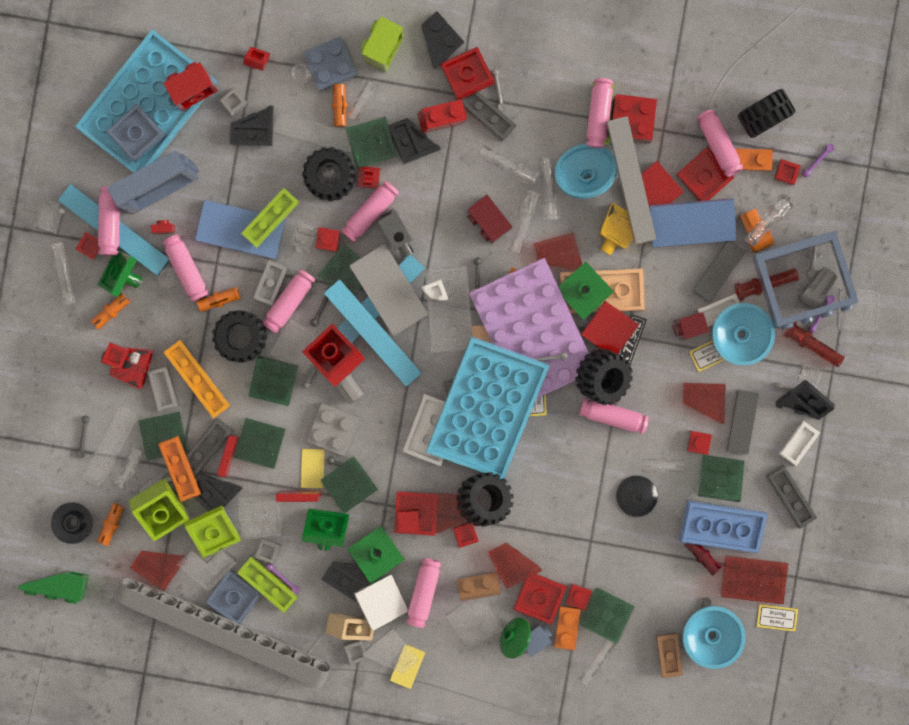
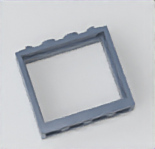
(154, 182)
(824, 311)

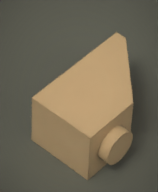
(348, 627)

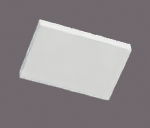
(423, 428)

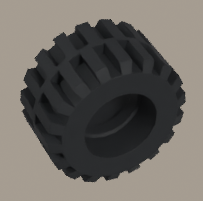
(766, 113)
(324, 156)
(222, 342)
(616, 379)
(499, 495)

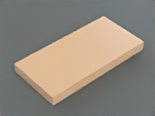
(627, 288)

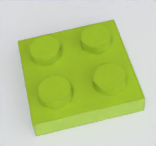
(212, 531)

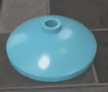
(585, 162)
(757, 329)
(716, 651)

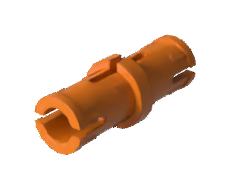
(339, 105)
(218, 299)
(110, 311)
(110, 524)

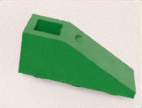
(64, 585)

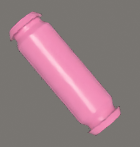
(599, 113)
(720, 143)
(370, 211)
(108, 224)
(185, 268)
(288, 301)
(614, 416)
(423, 592)

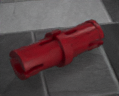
(703, 556)

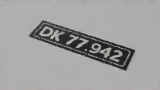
(629, 349)

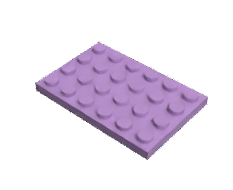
(531, 318)

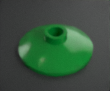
(515, 638)

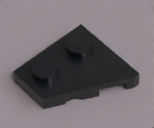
(440, 39)
(254, 129)
(410, 141)
(806, 401)
(215, 491)
(345, 578)

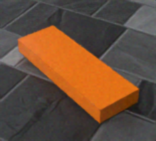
(179, 469)

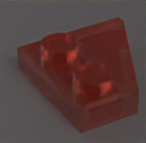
(559, 252)
(706, 399)
(447, 512)
(512, 564)
(157, 567)

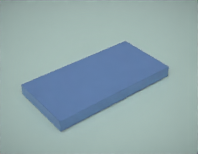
(693, 222)
(223, 227)
(722, 526)

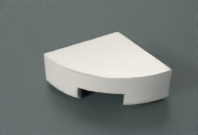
(435, 290)

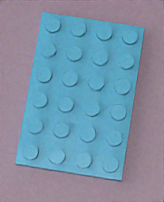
(142, 84)
(487, 407)

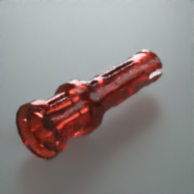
(754, 286)
(806, 339)

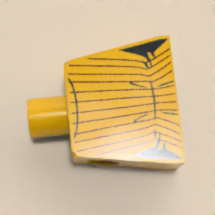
(615, 229)

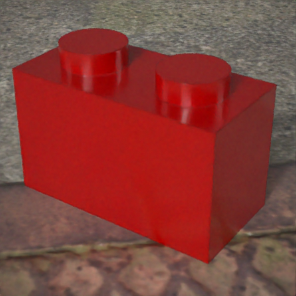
(442, 116)

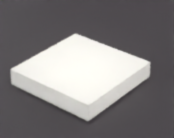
(381, 602)

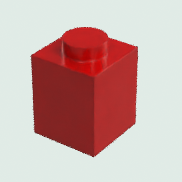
(327, 239)

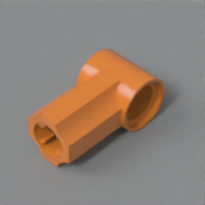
(749, 221)

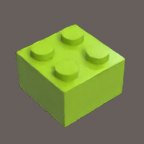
(382, 44)
(158, 510)

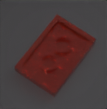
(754, 579)

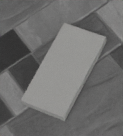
(388, 289)

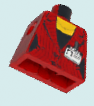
(134, 368)

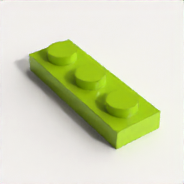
(270, 217)
(267, 584)

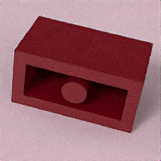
(489, 219)
(690, 326)

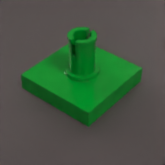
(118, 273)
(585, 290)
(325, 528)
(375, 554)

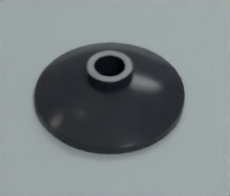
(629, 488)
(62, 525)

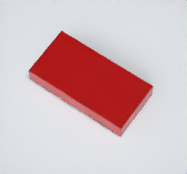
(227, 455)

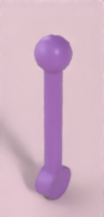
(829, 148)
(829, 299)
(295, 589)

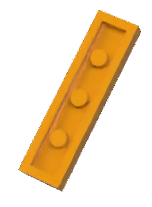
(197, 378)

